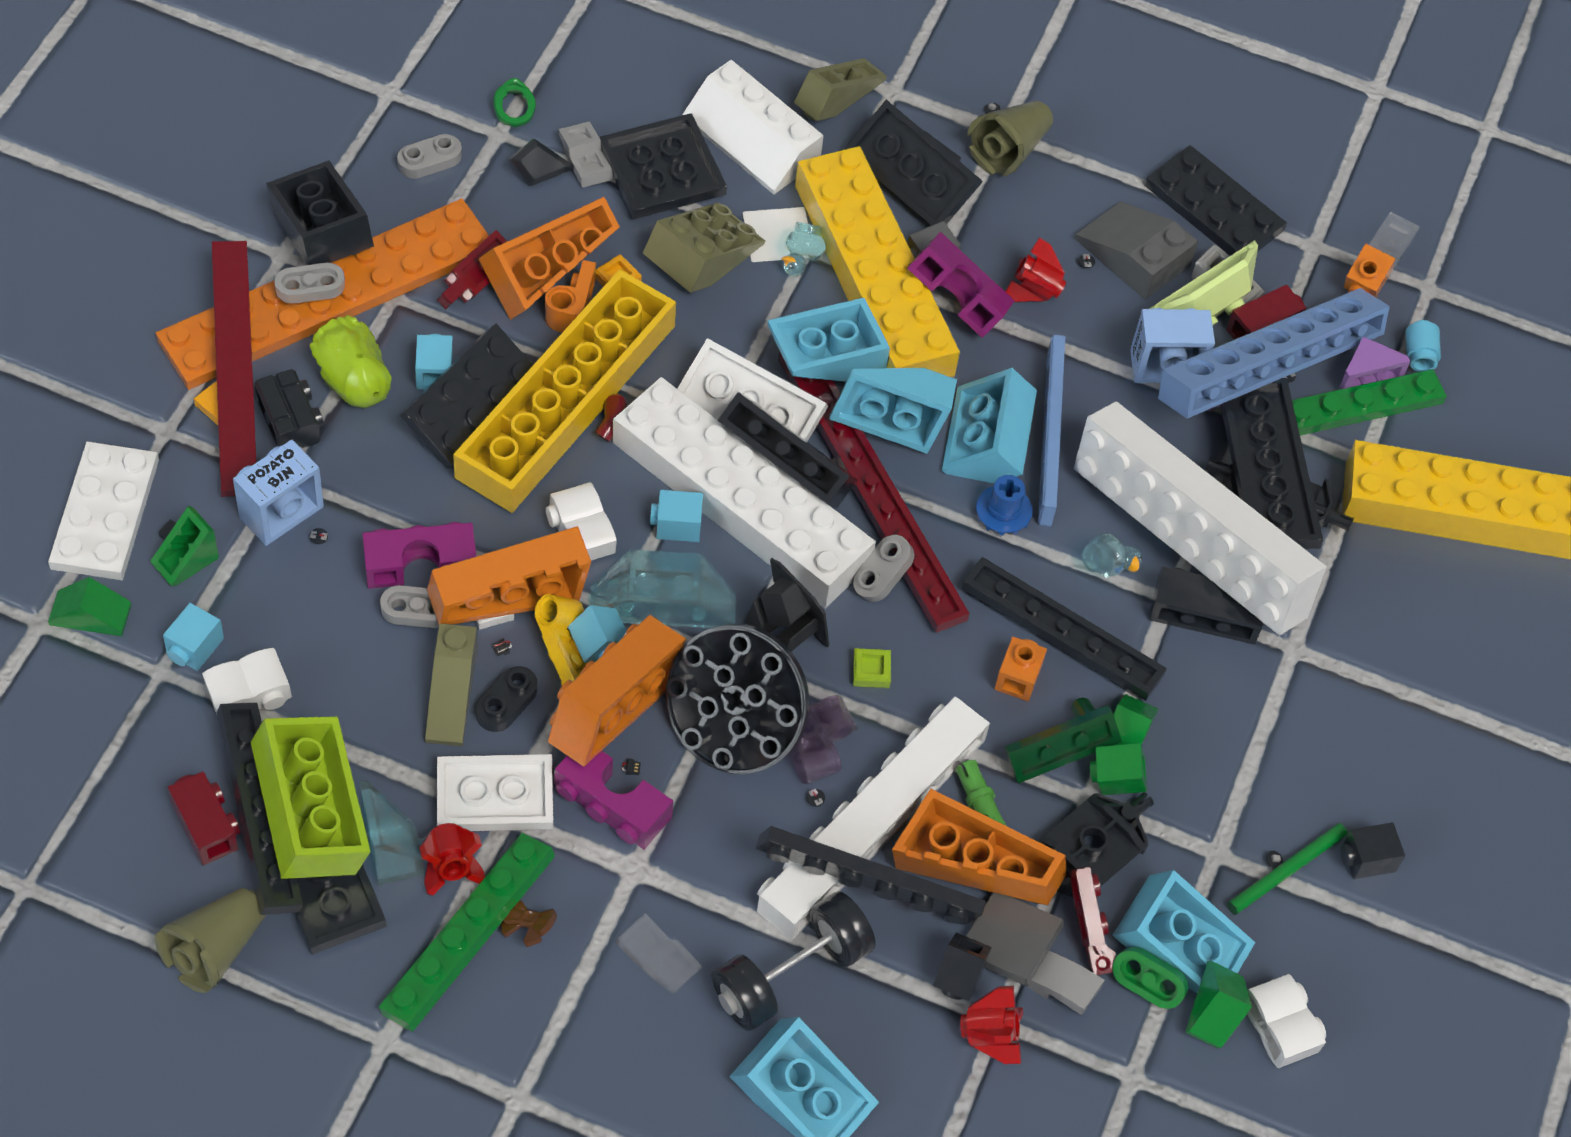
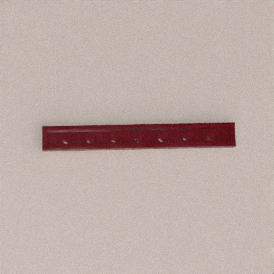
(233, 361)

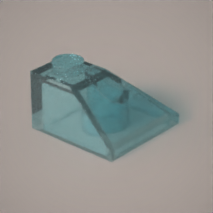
(391, 838)

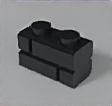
(288, 410)

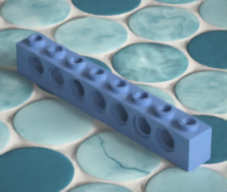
(1272, 353)

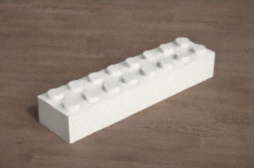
(742, 490)
(1199, 518)

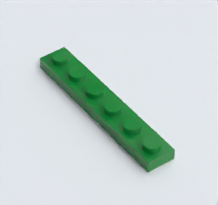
(1368, 402)
(466, 932)

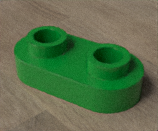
(1149, 980)

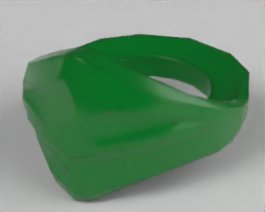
(514, 86)

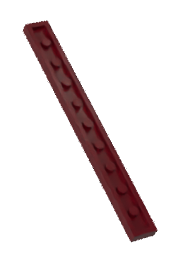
(886, 508)

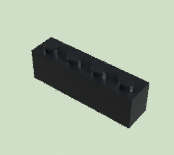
(787, 450)

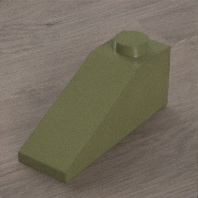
(836, 87)
(451, 684)

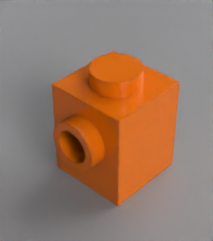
(1369, 271)
(1020, 668)

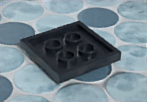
(663, 166)

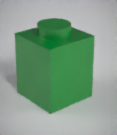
(1119, 769)

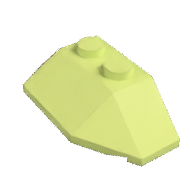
(1218, 288)

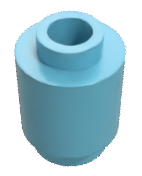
(1423, 345)

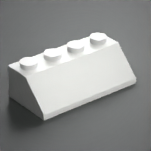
(753, 126)

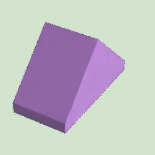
(1374, 363)

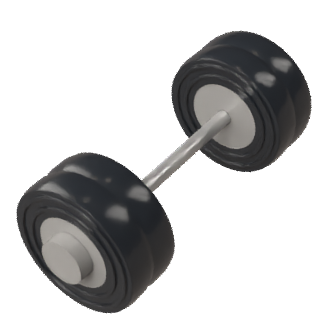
(745, 989)

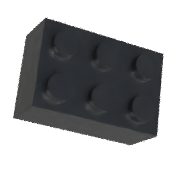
(320, 214)

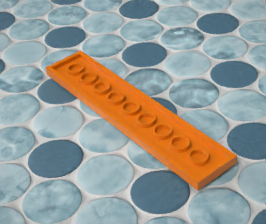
(395, 265)

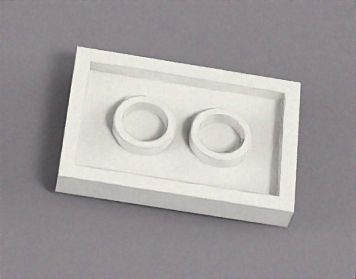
(495, 792)

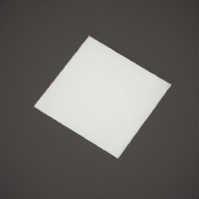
(774, 227)

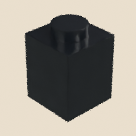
(1372, 851)
(961, 967)

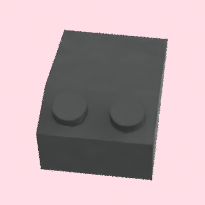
(1139, 247)

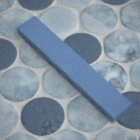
(1051, 431)

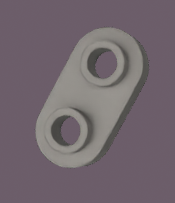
(432, 156)
(309, 283)
(885, 568)
(416, 605)

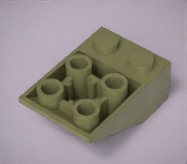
(701, 245)

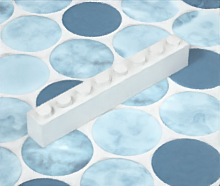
(877, 811)

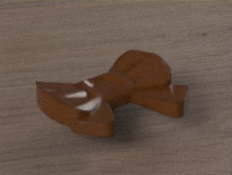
(537, 922)

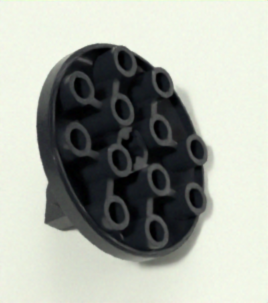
(737, 698)

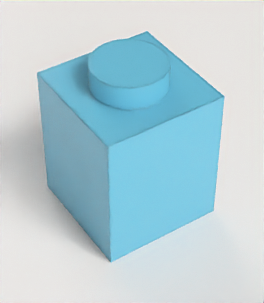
(433, 357)
(677, 515)
(596, 630)
(193, 637)

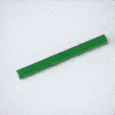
(1287, 869)

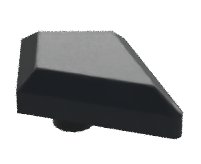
(538, 163)

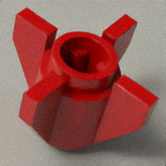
(1038, 275)
(450, 856)
(994, 1024)

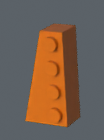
(540, 258)
(510, 578)
(976, 851)

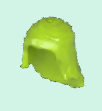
(351, 361)

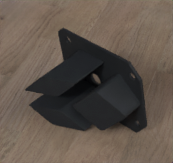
(789, 605)

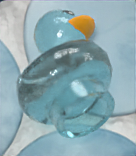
(802, 241)
(1109, 556)

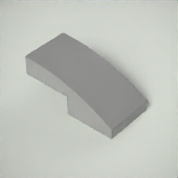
(585, 153)
(1066, 982)

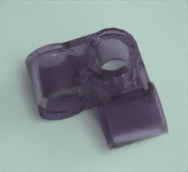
(815, 753)

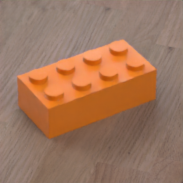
(614, 690)

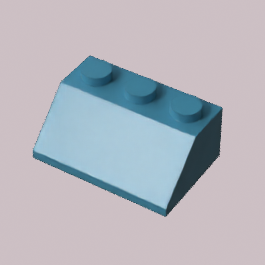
(990, 427)

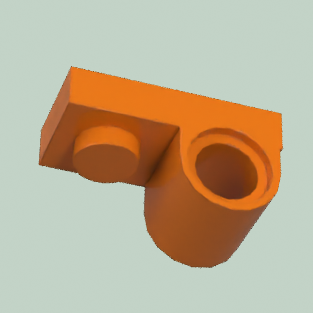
(567, 302)

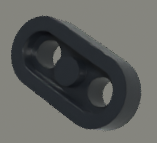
(510, 697)

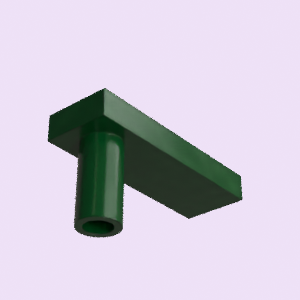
(1064, 741)

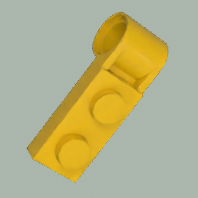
(553, 618)

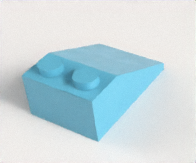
(831, 341)
(896, 404)
(1182, 928)
(803, 1083)

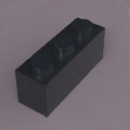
(1201, 606)

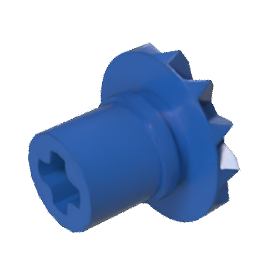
(1005, 506)

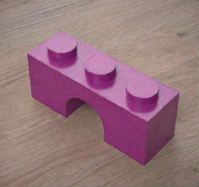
(980, 298)
(392, 550)
(633, 815)

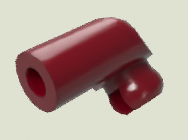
(612, 407)

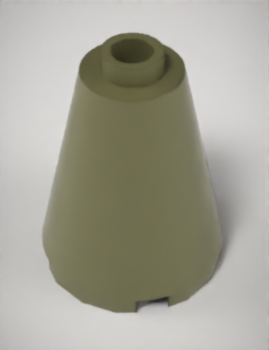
(1008, 136)
(209, 938)

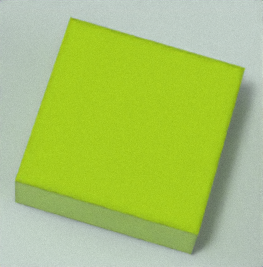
(871, 668)

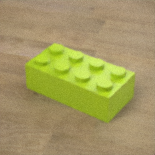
(310, 797)

